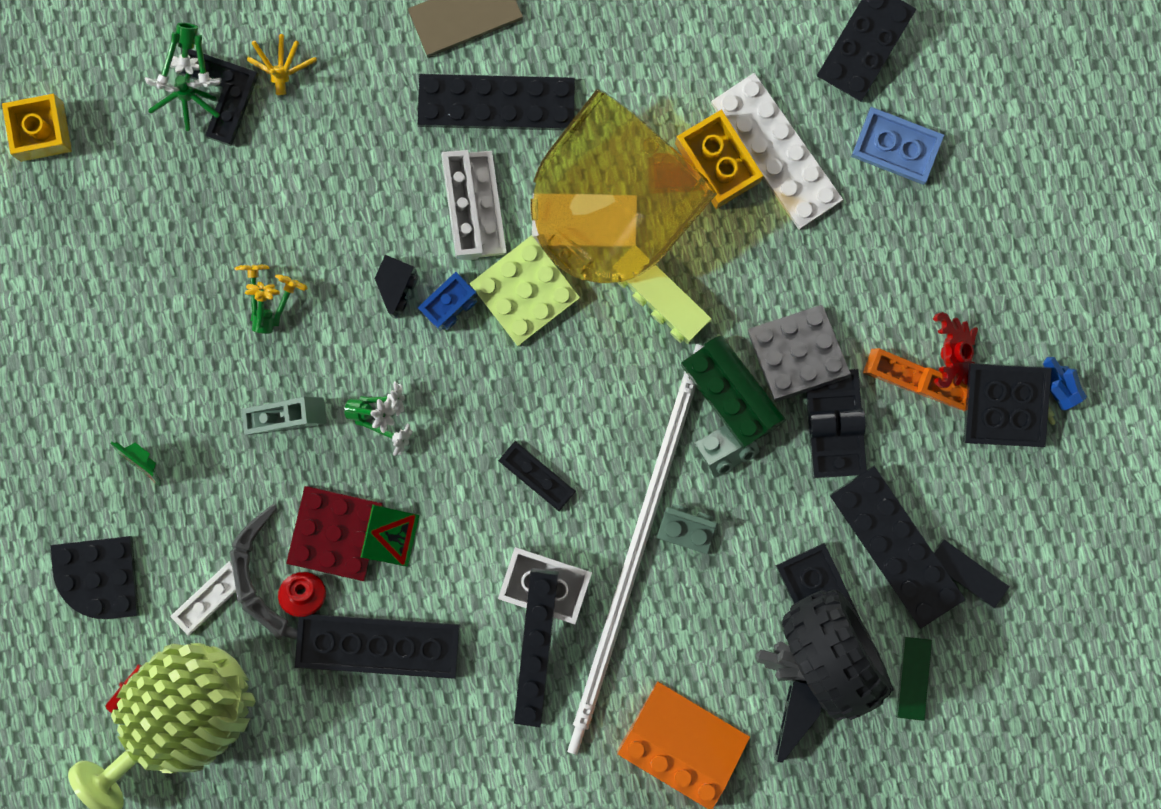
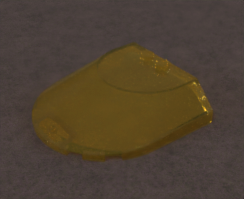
(613, 194)

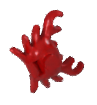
(956, 351)

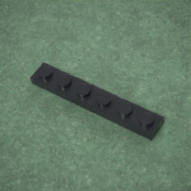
(536, 647)

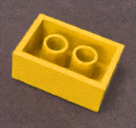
(720, 156)

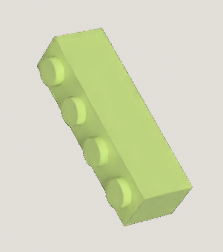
(668, 304)

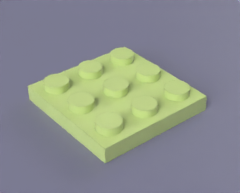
(524, 290)

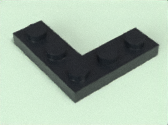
(236, 88)

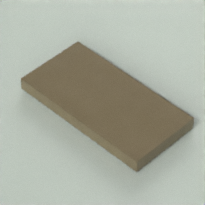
(455, 22)

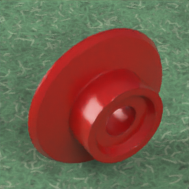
(302, 604)

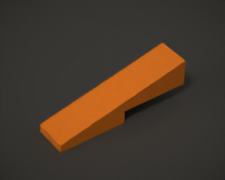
(913, 378)

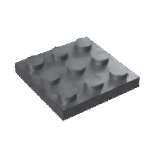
(798, 353)

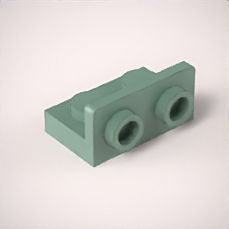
(686, 529)

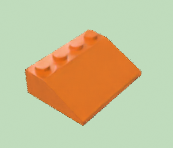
(683, 745)

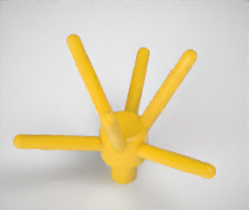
(280, 73)

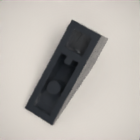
(799, 715)

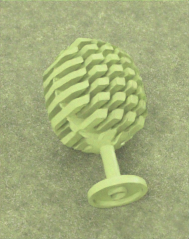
(175, 719)

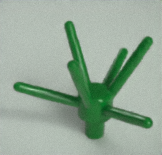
(185, 94)

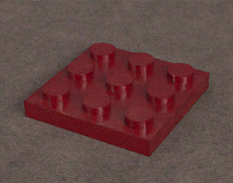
(331, 533)

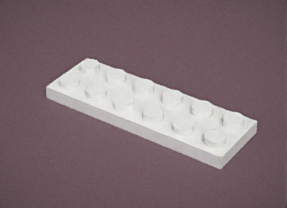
(778, 151)

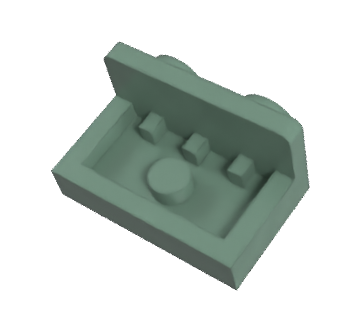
(723, 451)

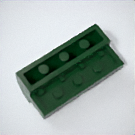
(732, 391)

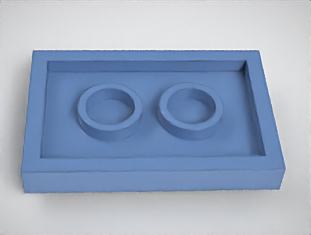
(897, 145)

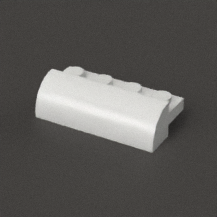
(473, 204)

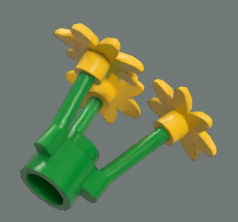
(262, 318)

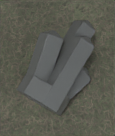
(782, 662)

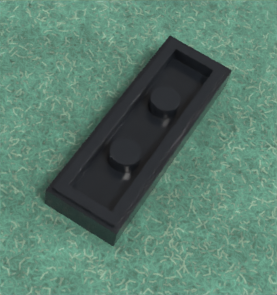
(537, 476)
(970, 574)

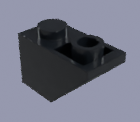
(394, 281)

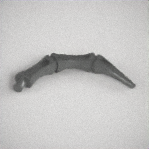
(245, 590)

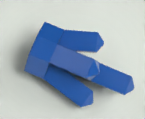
(1064, 384)

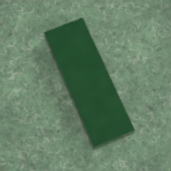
(914, 678)

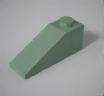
(284, 415)

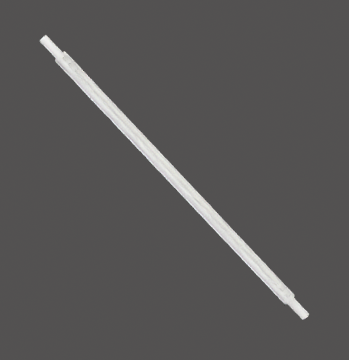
(632, 561)

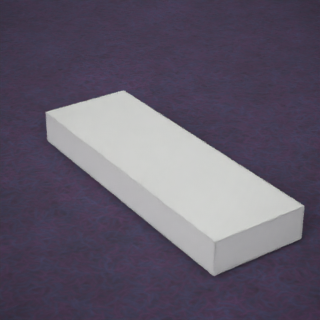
(206, 600)

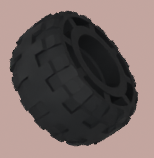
(836, 655)

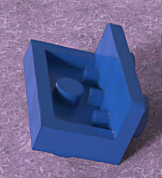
(448, 302)

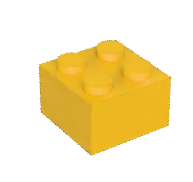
(36, 127)

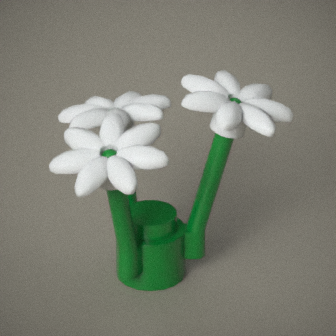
(186, 37)
(361, 410)

